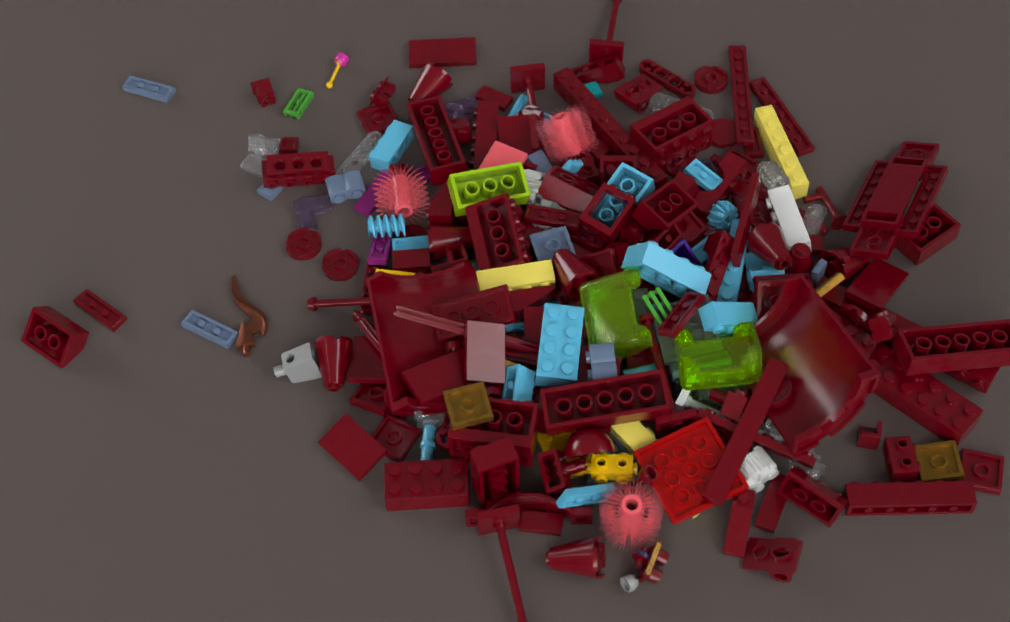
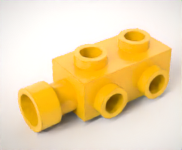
(611, 468)

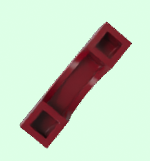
(731, 170)
(718, 249)

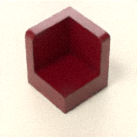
(869, 437)

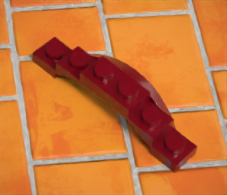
(536, 502)

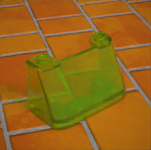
(612, 315)
(719, 360)

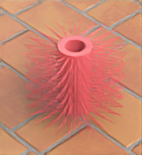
(566, 134)
(401, 194)
(630, 514)

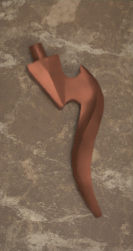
(248, 330)

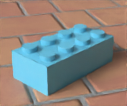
(628, 181)
(665, 269)
(559, 345)

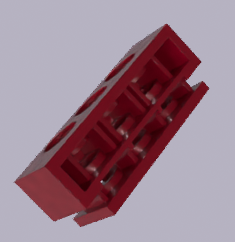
(311, 166)

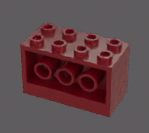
(674, 132)
(498, 233)
(511, 419)

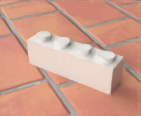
(787, 216)

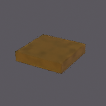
(468, 405)
(939, 461)

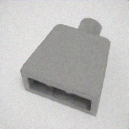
(299, 364)

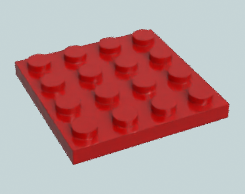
(684, 468)

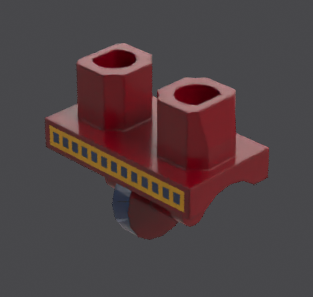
(648, 560)

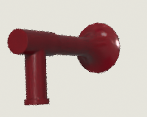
(822, 195)

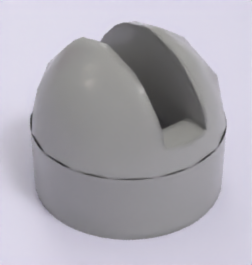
(629, 583)

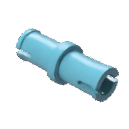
(427, 444)

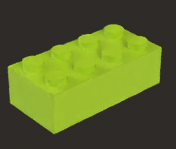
(485, 183)

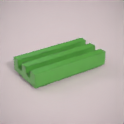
(301, 103)
(651, 294)

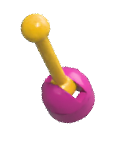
(341, 61)

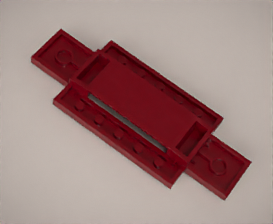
(885, 194)

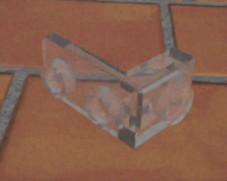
(814, 218)

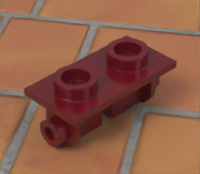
(383, 93)

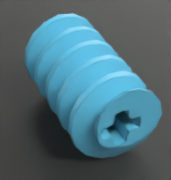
(386, 225)

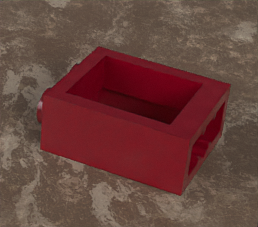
(599, 228)

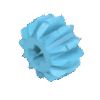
(721, 215)

